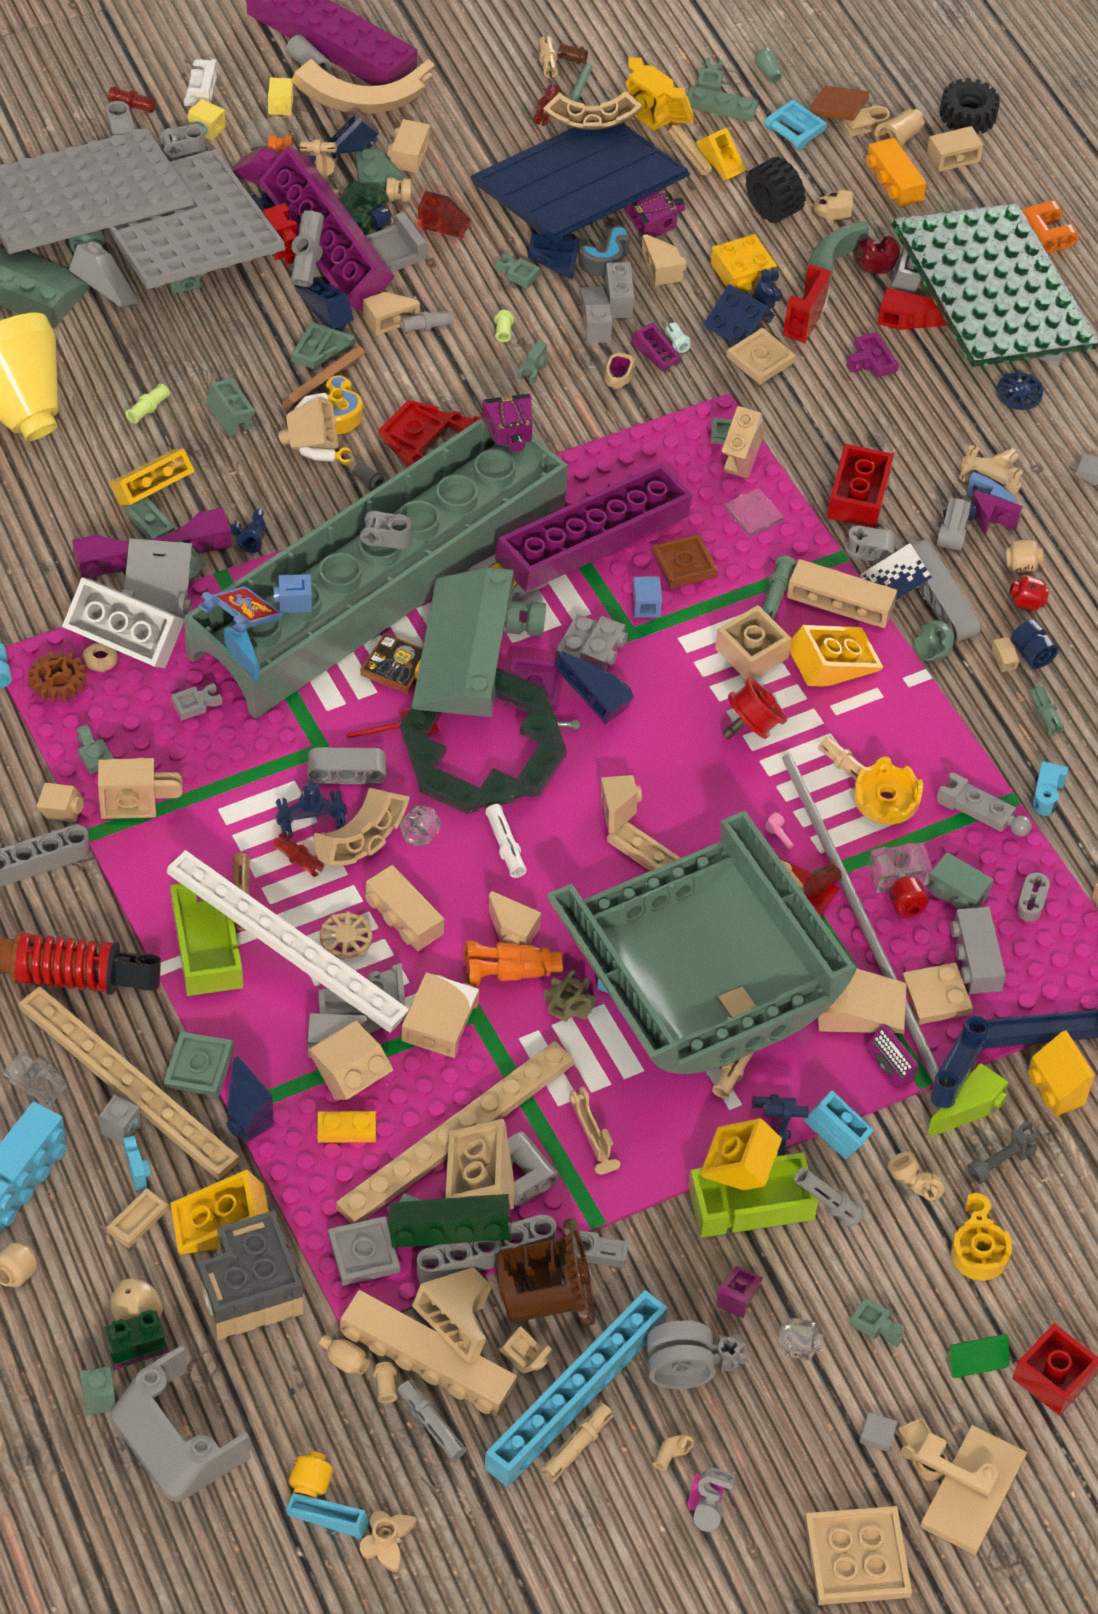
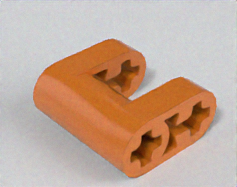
(1052, 239)

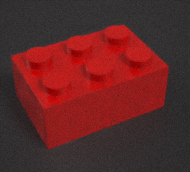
(860, 486)

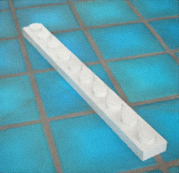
(288, 941)

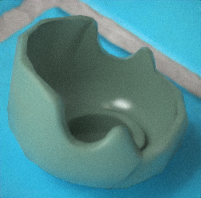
(935, 641)

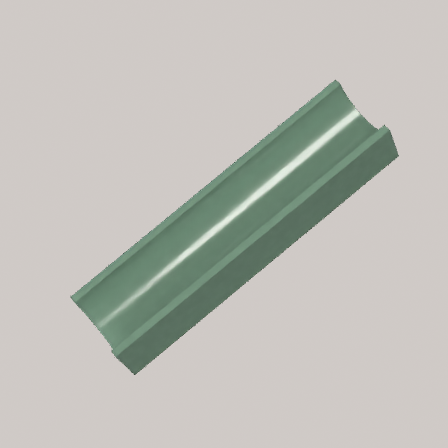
(457, 508)

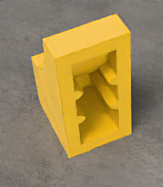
(721, 153)

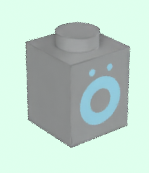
(119, 1119)

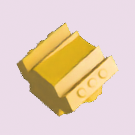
(658, 95)

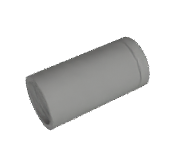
(302, 51)

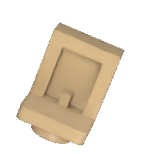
(524, 1351)

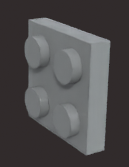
(363, 1251)

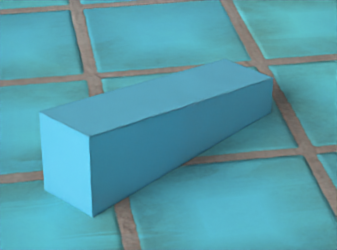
(328, 1515)

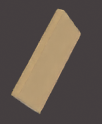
(962, 1513)

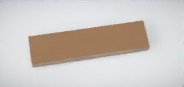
(321, 379)

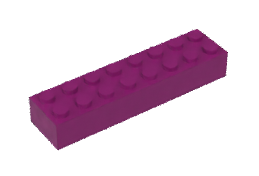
(340, 37)
(347, 254)
(593, 527)

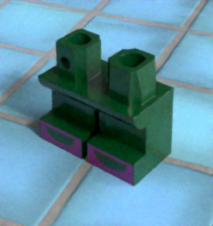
(141, 1331)

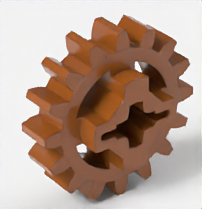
(57, 676)

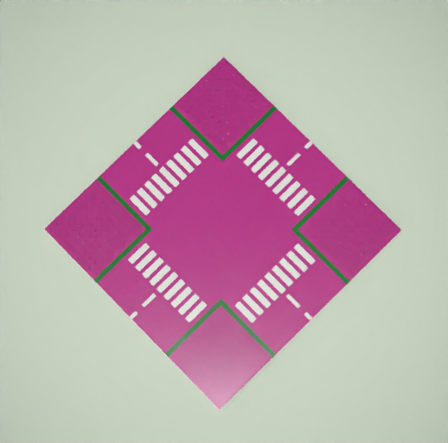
(688, 784)

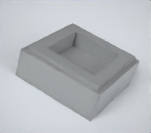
(878, 1431)

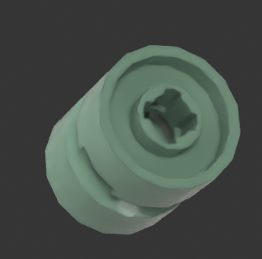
(535, 618)

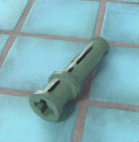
(778, 584)

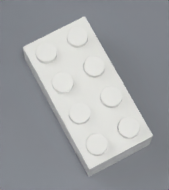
(123, 623)

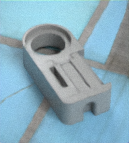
(605, 1250)

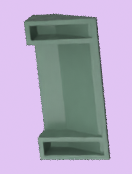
(464, 642)

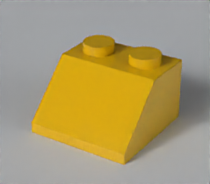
(1061, 1075)
(742, 1154)

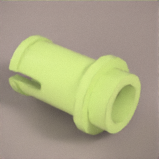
(504, 320)

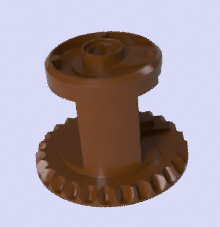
(543, 1267)

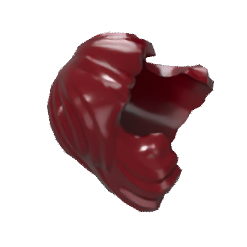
(877, 257)

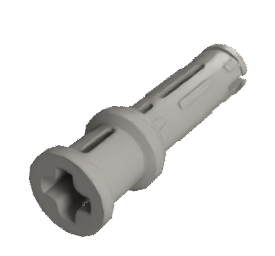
(836, 1202)

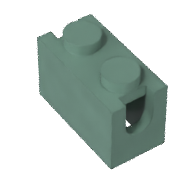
(959, 883)

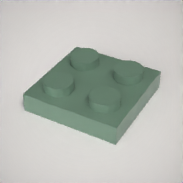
(199, 1064)

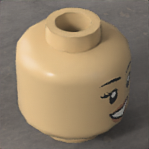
(1024, 556)

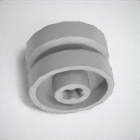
(680, 1354)

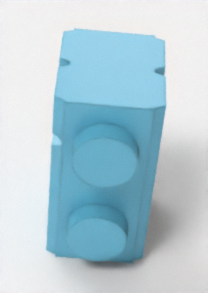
(838, 1125)

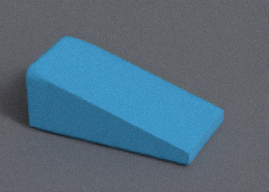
(243, 651)

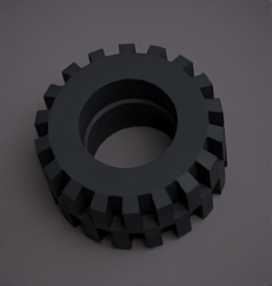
(775, 189)

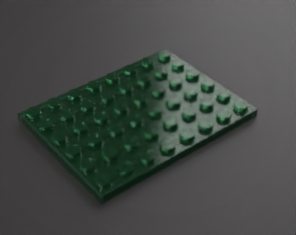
(995, 284)

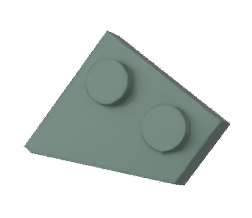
(375, 167)
(320, 345)

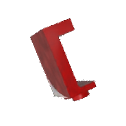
(804, 313)

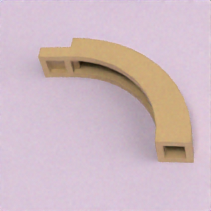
(366, 99)

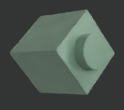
(97, 1390)

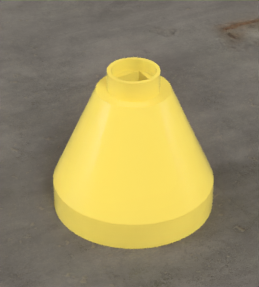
(28, 375)

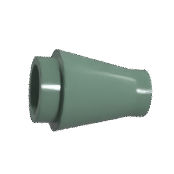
(767, 62)

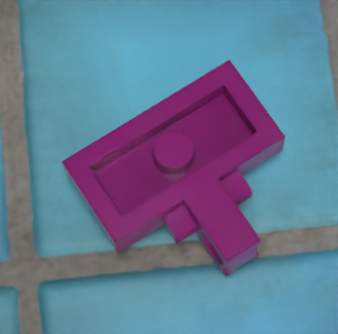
(872, 355)

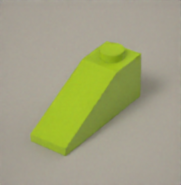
(976, 1100)

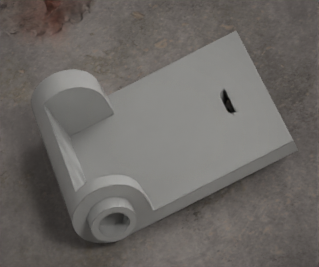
(160, 577)

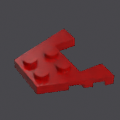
(418, 427)

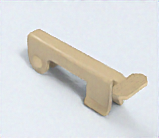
(599, 1141)
(930, 1455)

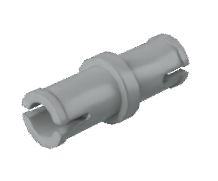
(425, 321)

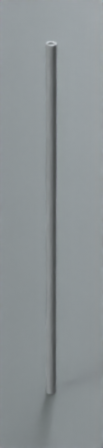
(858, 909)

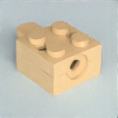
(131, 787)

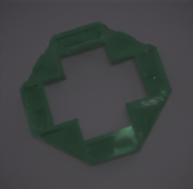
(498, 786)

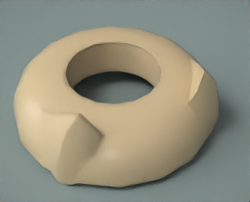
(99, 664)

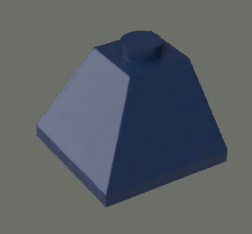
(355, 135)
(248, 1103)

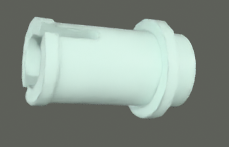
(679, 341)

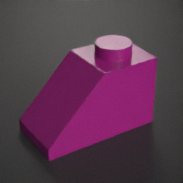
(255, 164)

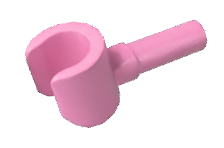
(773, 826)

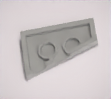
(388, 981)

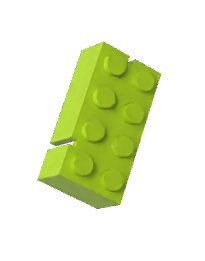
(205, 944)
(775, 1204)

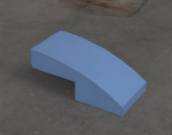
(988, 486)

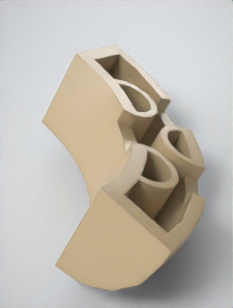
(593, 117)
(365, 832)

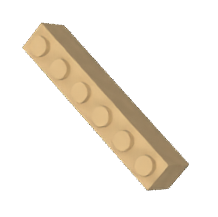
(426, 1353)

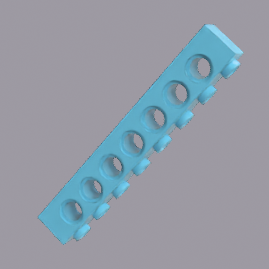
(574, 1389)

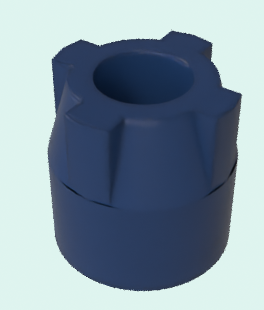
(381, 217)

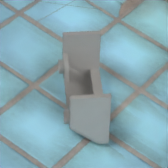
(173, 1465)

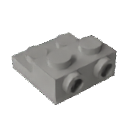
(594, 640)

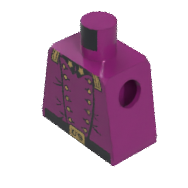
(655, 213)
(509, 420)

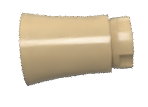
(901, 127)

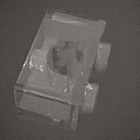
(892, 863)

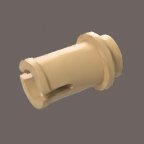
(384, 1374)

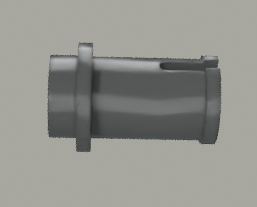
(368, 476)

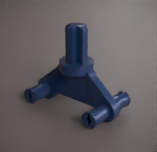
(311, 805)
(780, 1112)

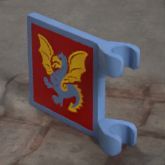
(244, 605)

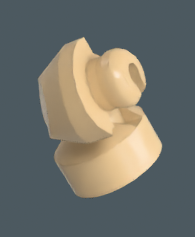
(904, 1168)

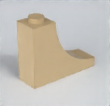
(449, 1309)

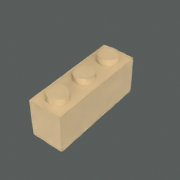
(404, 908)

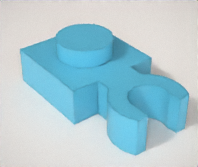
(138, 1168)

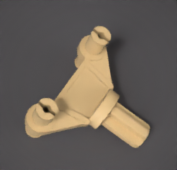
(324, 162)
(997, 468)

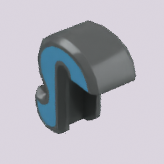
(594, 261)

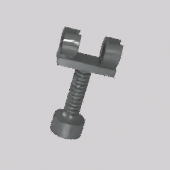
(980, 1169)

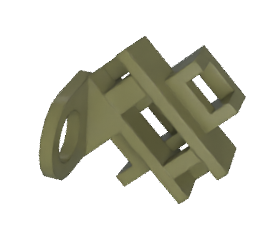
(574, 1003)

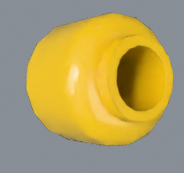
(310, 1475)

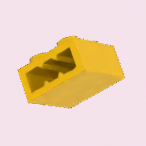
(741, 262)

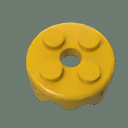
(885, 778)

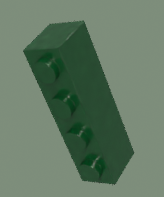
(450, 1221)

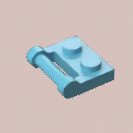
(800, 120)

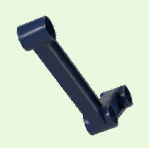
(1003, 1032)

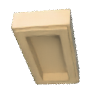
(137, 1218)

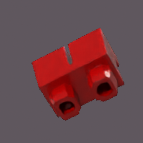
(286, 228)

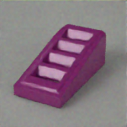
(652, 332)

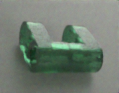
(354, 197)

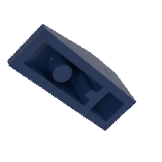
(327, 303)
(598, 688)

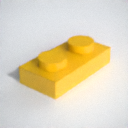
(347, 1126)

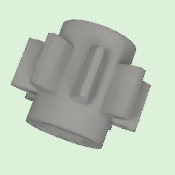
(729, 1353)

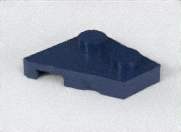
(558, 257)

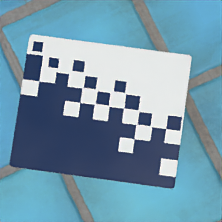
(899, 571)

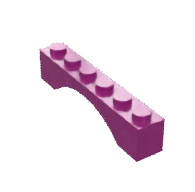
(102, 555)

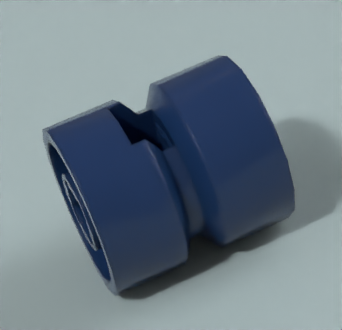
(1034, 644)

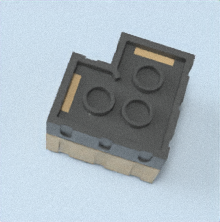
(251, 1278)

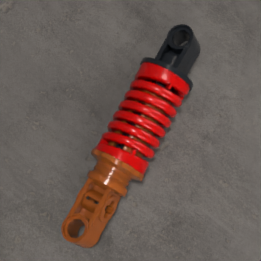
(64, 964)

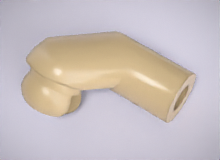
(672, 1448)

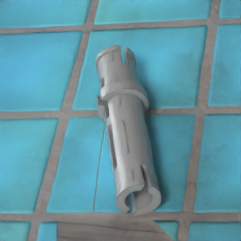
(424, 1410)

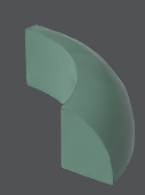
(838, 244)

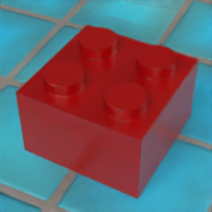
(1056, 1369)

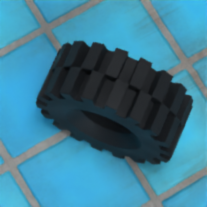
(971, 95)

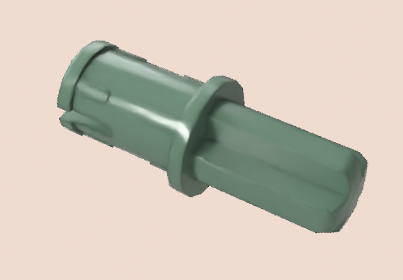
(1046, 710)

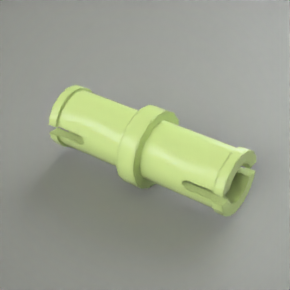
(147, 403)

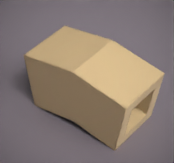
(1005, 654)

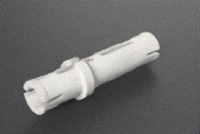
(509, 849)

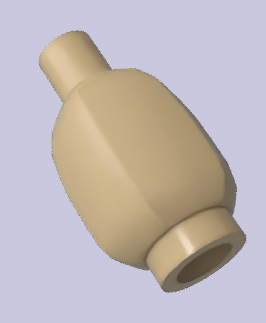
(345, 1355)

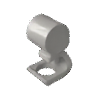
(709, 1509)

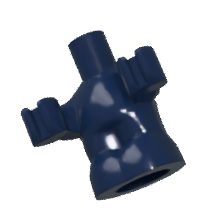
(765, 290)
(251, 536)

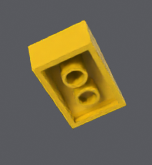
(833, 654)
(214, 1206)

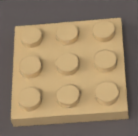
(857, 1555)

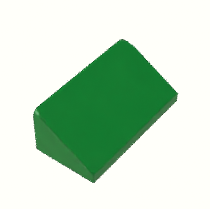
(978, 1356)

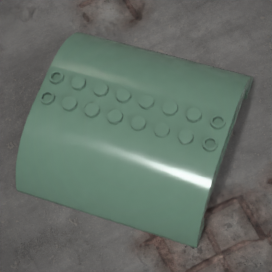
(699, 932)

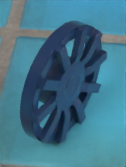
(1020, 391)

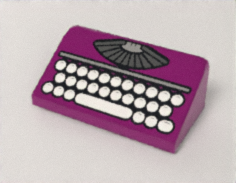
(892, 1057)

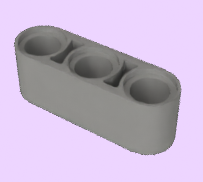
(347, 765)

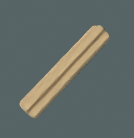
(690, 150)

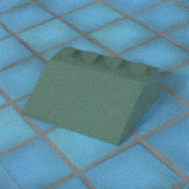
(38, 286)

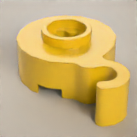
(980, 1233)

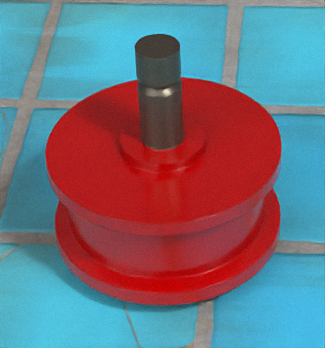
(755, 709)

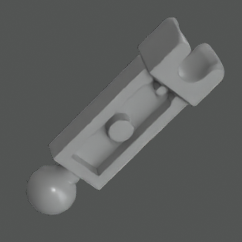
(981, 806)

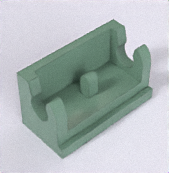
(229, 405)

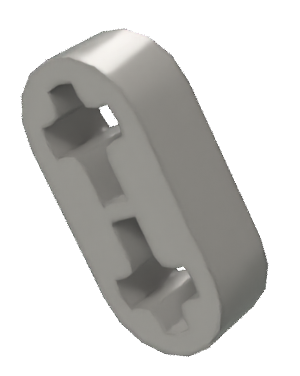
(1028, 895)

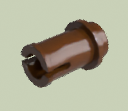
(571, 53)

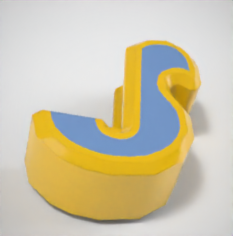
(351, 413)

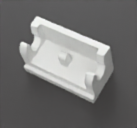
(201, 82)

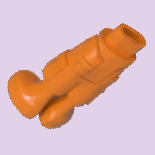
(511, 962)

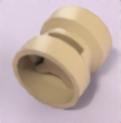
(392, 190)

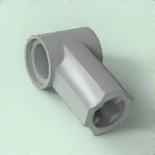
(953, 530)

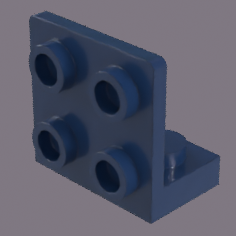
(737, 315)

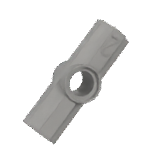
(307, 248)

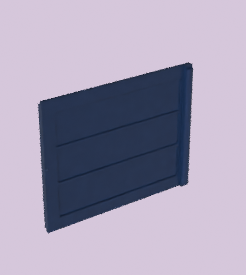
(579, 178)

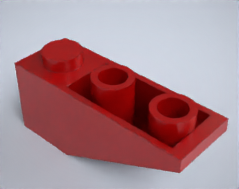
(909, 311)

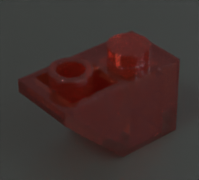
(442, 215)

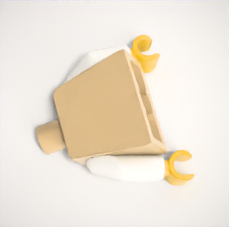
(313, 428)

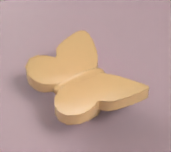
(385, 1538)

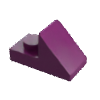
(995, 510)
(737, 1291)

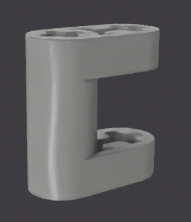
(537, 1169)

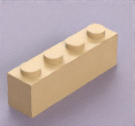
(842, 593)

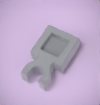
(193, 703)

